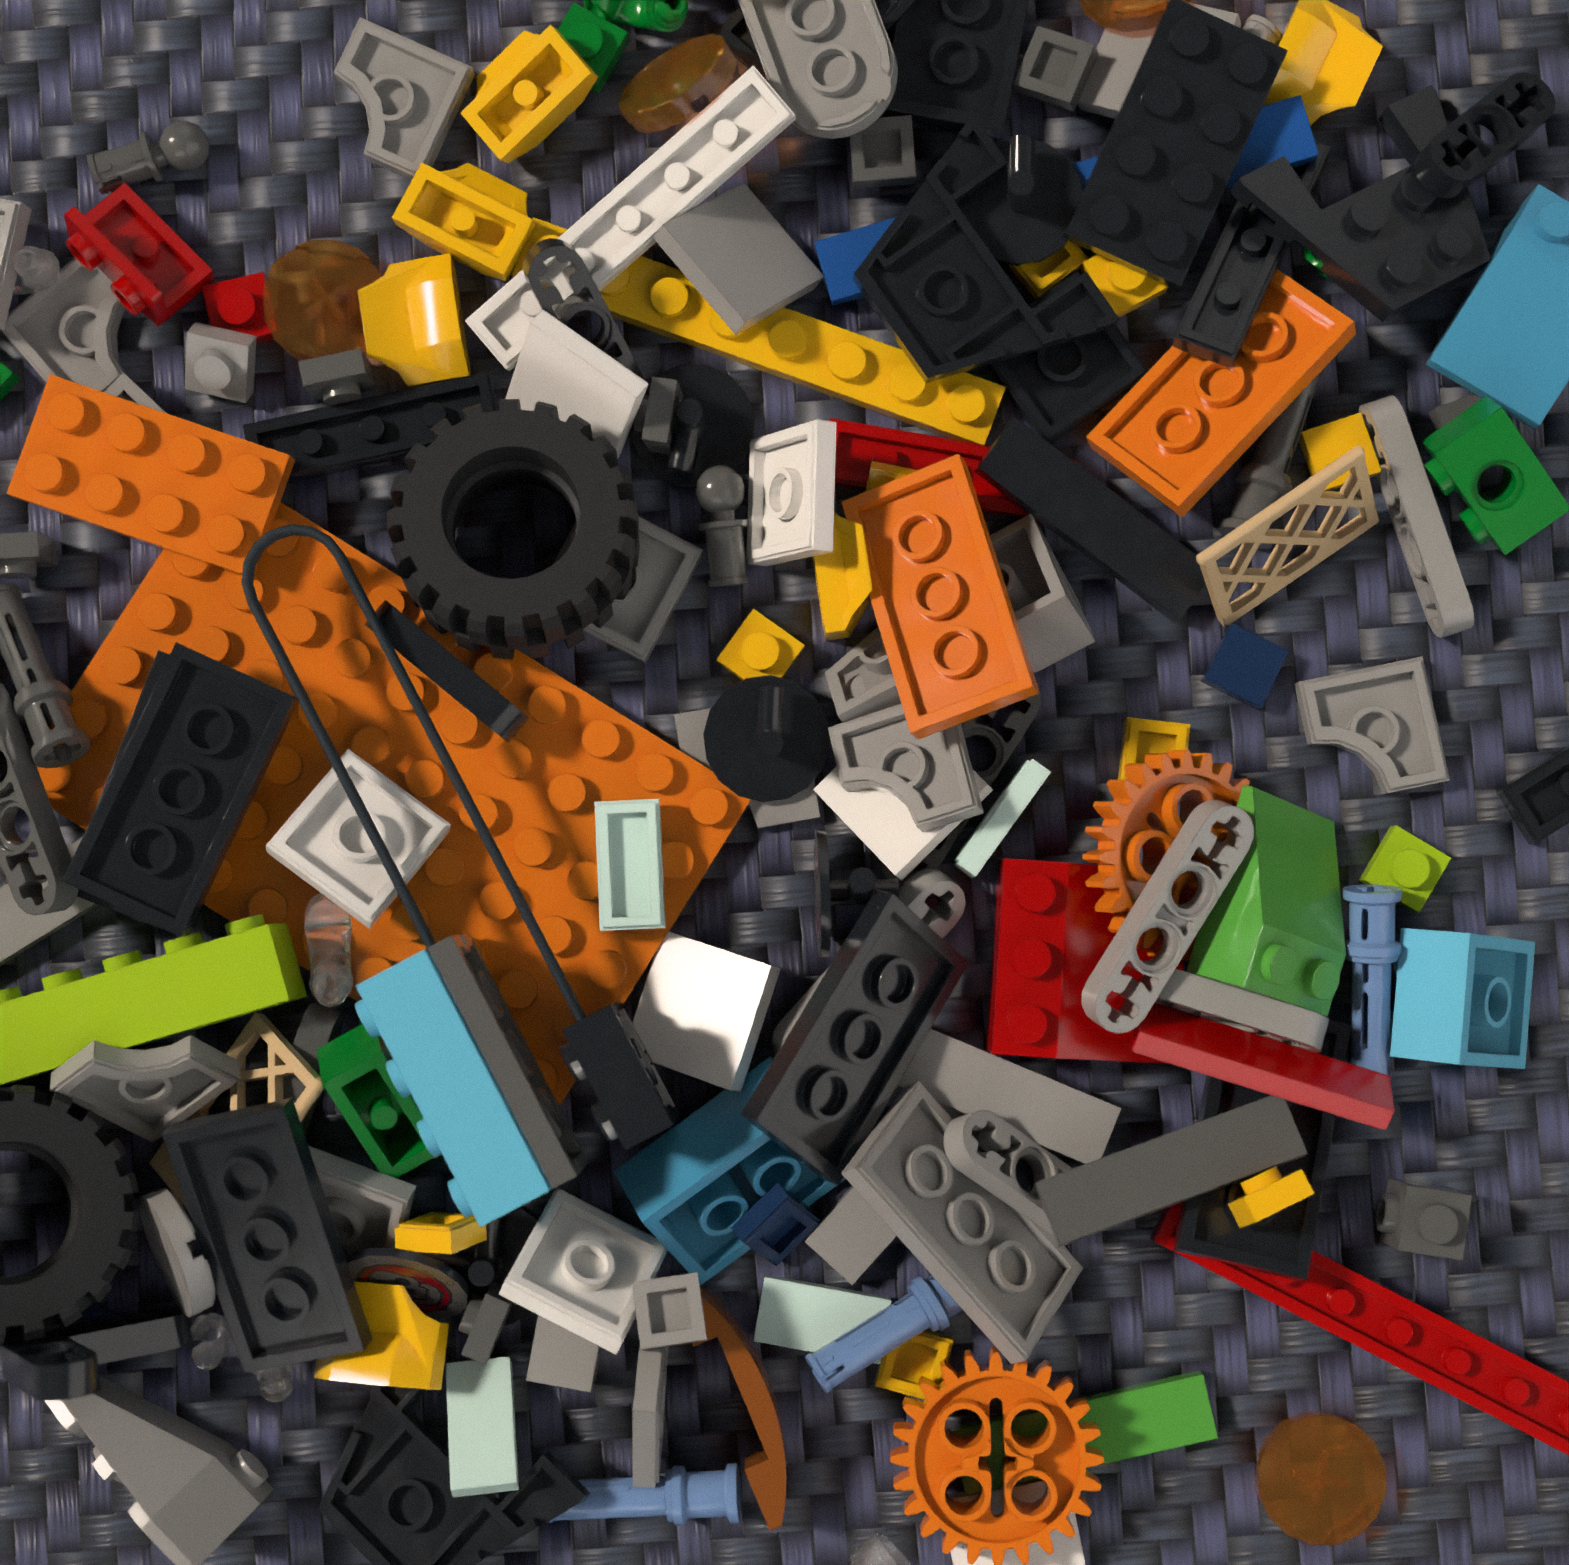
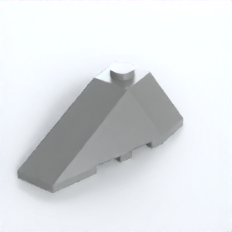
(1041, 601)
(184, 1479)

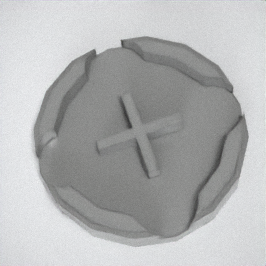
(168, 1236)

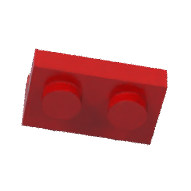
(138, 253)

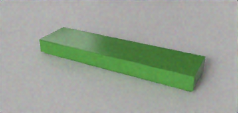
(1130, 1421)

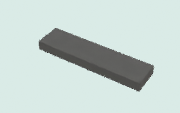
(1170, 1169)

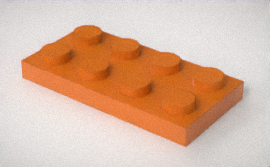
(1199, 417)
(149, 475)
(941, 598)

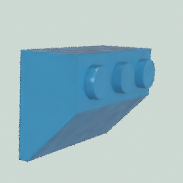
(707, 1176)

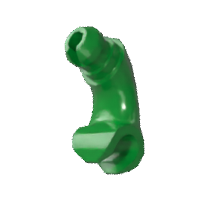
(646, 14)

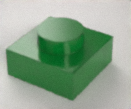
(595, 40)

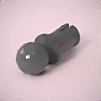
(180, 146)
(720, 494)

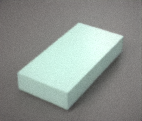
(1000, 817)
(630, 864)
(810, 1313)
(481, 1427)

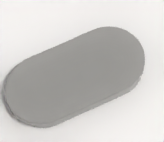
(825, 61)

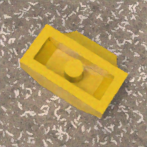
(1325, 58)
(528, 92)
(468, 216)
(417, 321)
(843, 580)
(404, 1346)

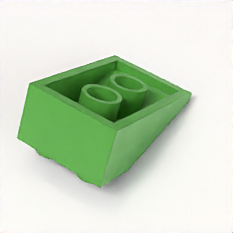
(1280, 912)

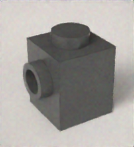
(1424, 1218)

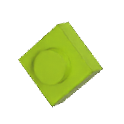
(1406, 864)

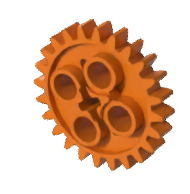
(1148, 817)
(1053, 1455)

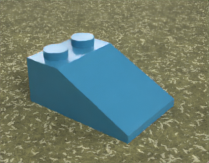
(1515, 317)

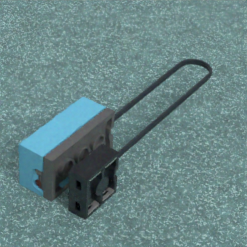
(450, 1024)

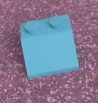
(1462, 998)

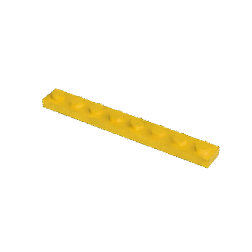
(798, 350)

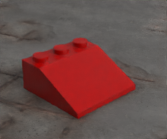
(1042, 957)

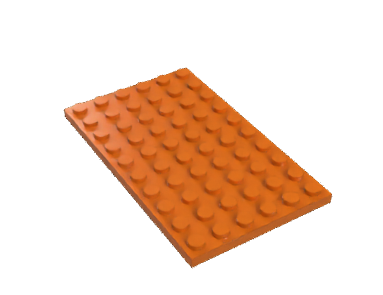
(529, 791)

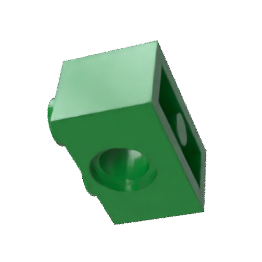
(1522, 500)
(379, 1116)

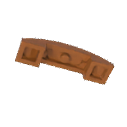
(768, 1466)

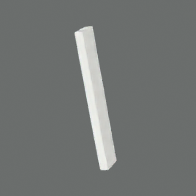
(630, 215)

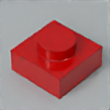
(238, 305)

